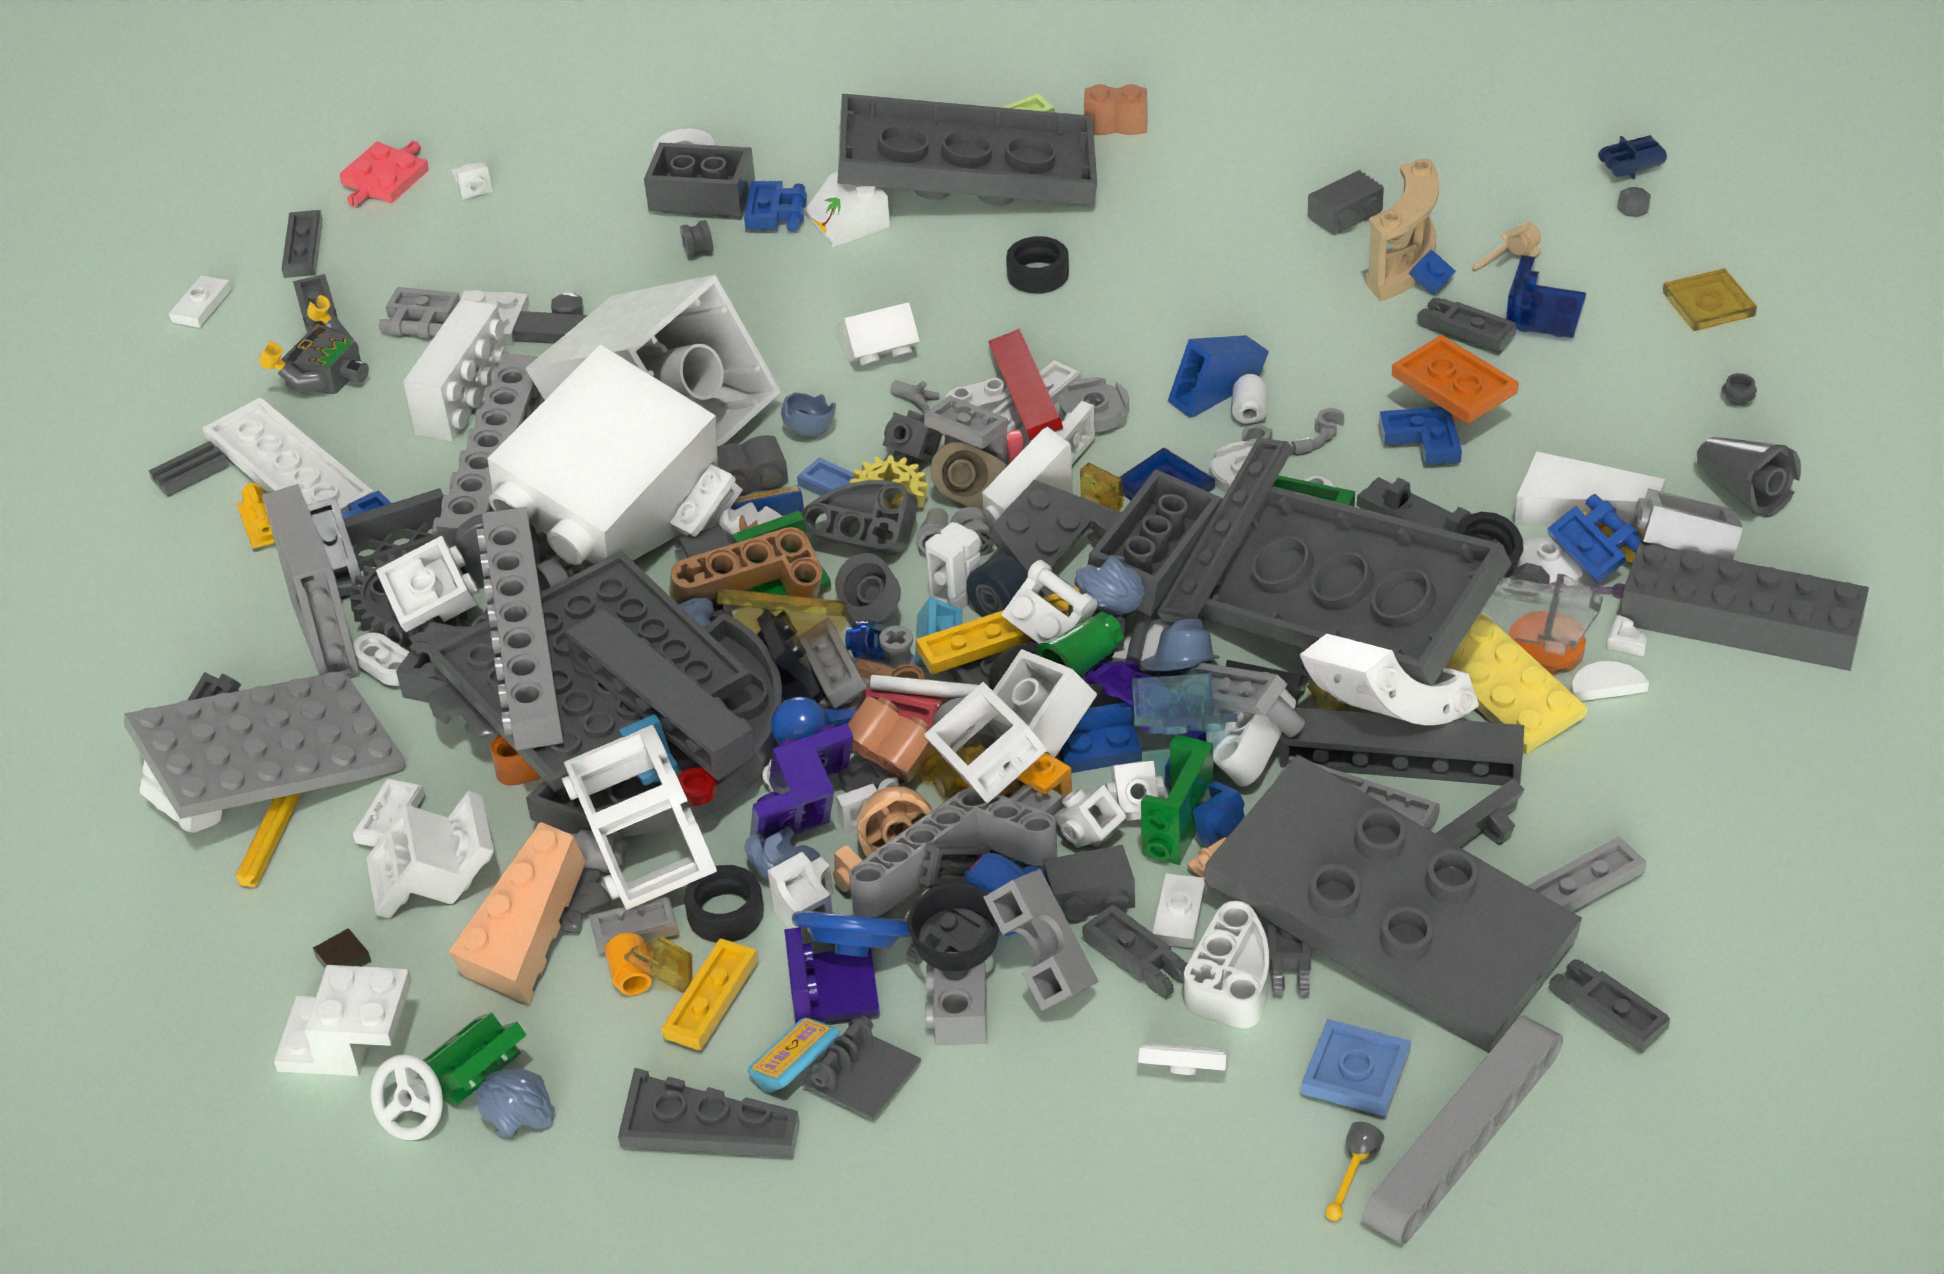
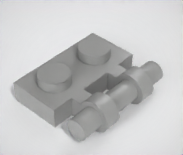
(418, 304)

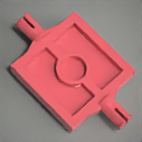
(383, 172)

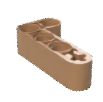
(697, 575)

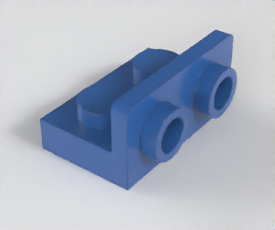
(1102, 739)

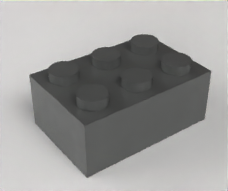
(699, 179)

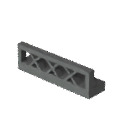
(384, 525)

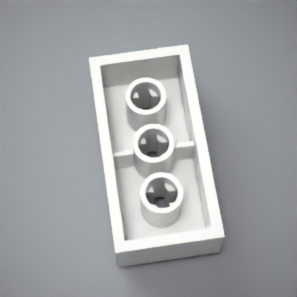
(455, 370)

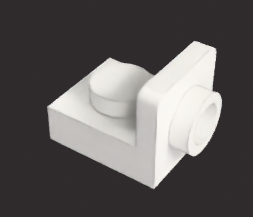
(472, 180)

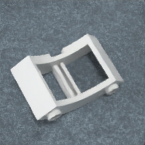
(1376, 682)
(617, 763)

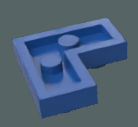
(1429, 426)

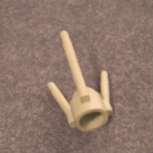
(1521, 241)

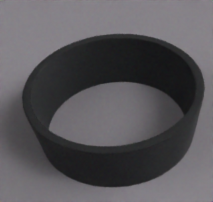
(950, 897)

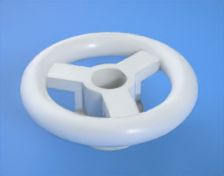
(416, 1094)

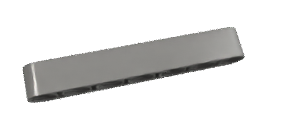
(1462, 1130)

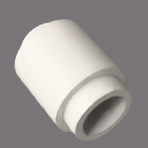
(1249, 399)

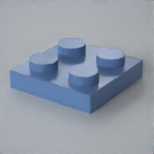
(1356, 1067)

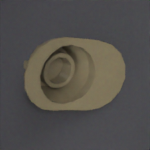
(964, 472)

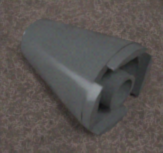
(1751, 471)

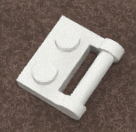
(1039, 617)

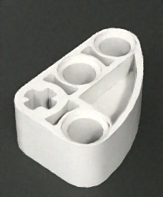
(1246, 744)
(1230, 969)

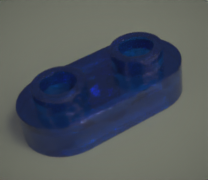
(864, 640)

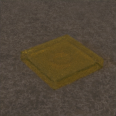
(1709, 299)

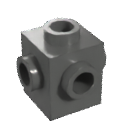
(911, 437)

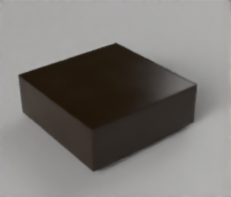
(342, 950)

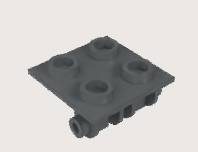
(861, 1070)

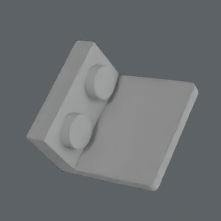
(969, 425)

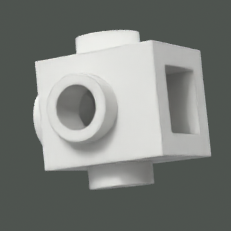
(1127, 775)
(1089, 816)

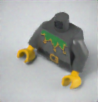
(321, 359)

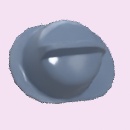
(1181, 647)

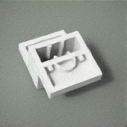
(429, 855)
(346, 1016)

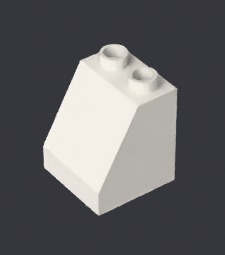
(681, 337)
(605, 461)

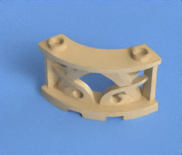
(1405, 226)

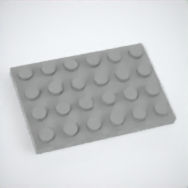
(262, 743)

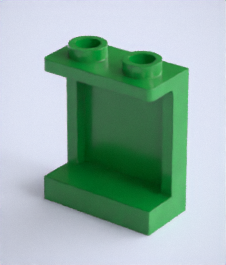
(1169, 822)

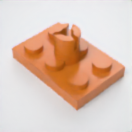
(1455, 379)

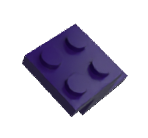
(801, 782)

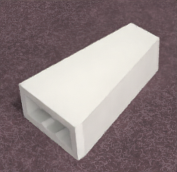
(1561, 483)

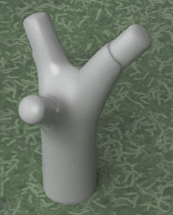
(914, 392)

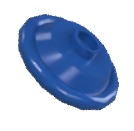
(851, 933)

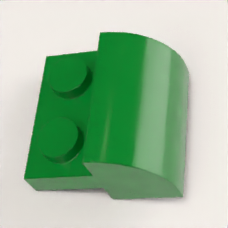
(474, 1054)

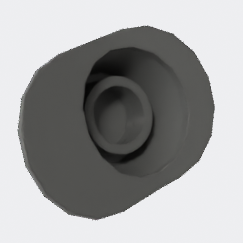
(867, 588)

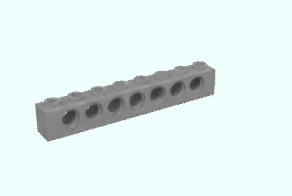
(505, 407)
(521, 630)

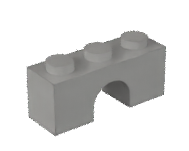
(1059, 962)

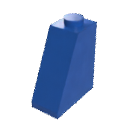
(1211, 370)

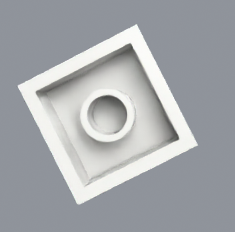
(1044, 697)

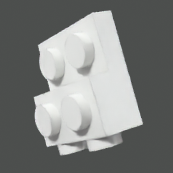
(428, 584)

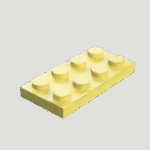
(1514, 685)

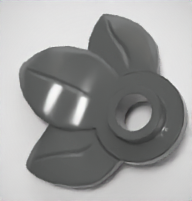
(586, 898)

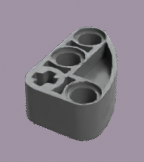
(871, 505)

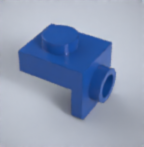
(1219, 814)

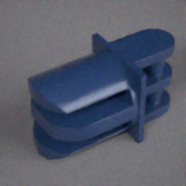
(1632, 156)

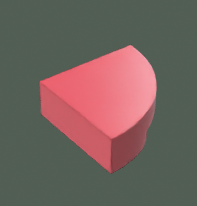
(1014, 444)

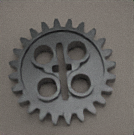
(375, 610)

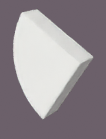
(1626, 637)

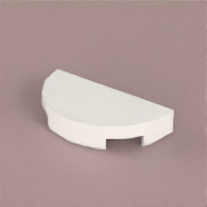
(1607, 680)

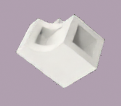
(800, 887)

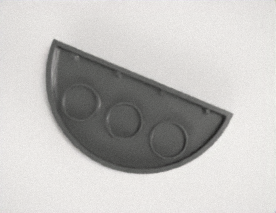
(754, 703)

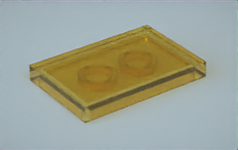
(782, 602)

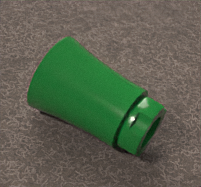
(1084, 644)

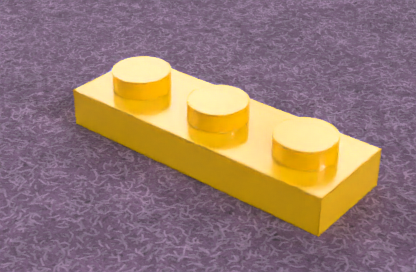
(710, 994)

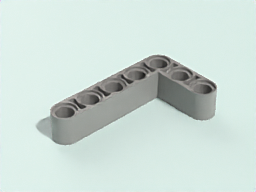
(1003, 823)

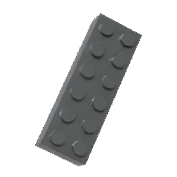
(1744, 606)

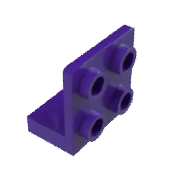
(829, 984)

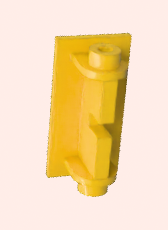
(255, 516)

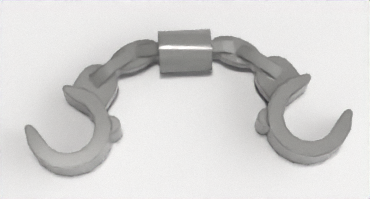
(1322, 425)

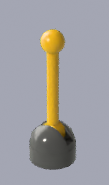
(1362, 1144)

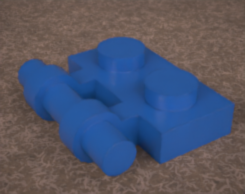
(765, 206)
(1588, 545)

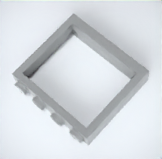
(312, 578)

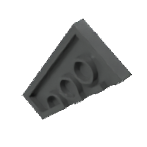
(689, 1119)

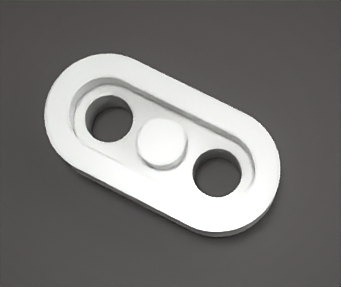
(984, 394)
(379, 656)

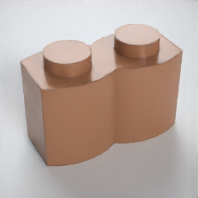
(1117, 109)
(889, 738)

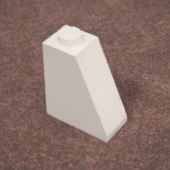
(1043, 459)

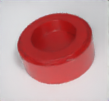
(698, 786)

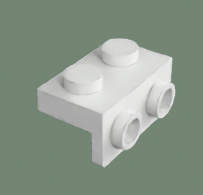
(706, 502)

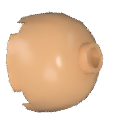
(888, 815)

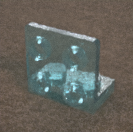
(1177, 704)

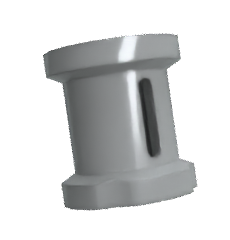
(896, 646)

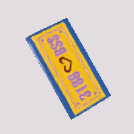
(781, 500)

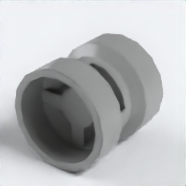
(974, 519)

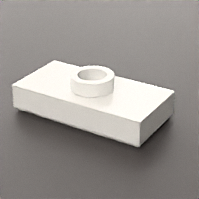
(200, 301)
(385, 809)
(1179, 910)
(1183, 1058)

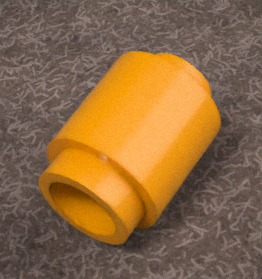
(624, 975)

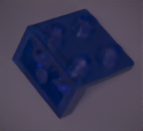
(1542, 307)

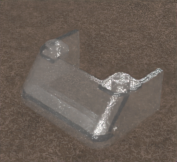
(1544, 612)

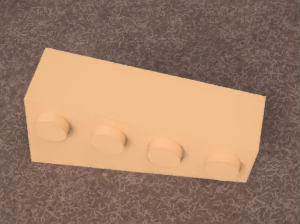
(521, 915)

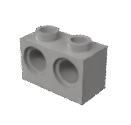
(957, 1005)

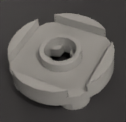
(1110, 402)

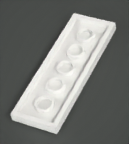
(282, 455)

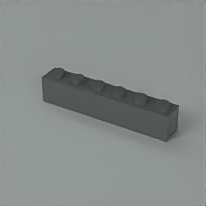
(655, 685)
(1404, 749)

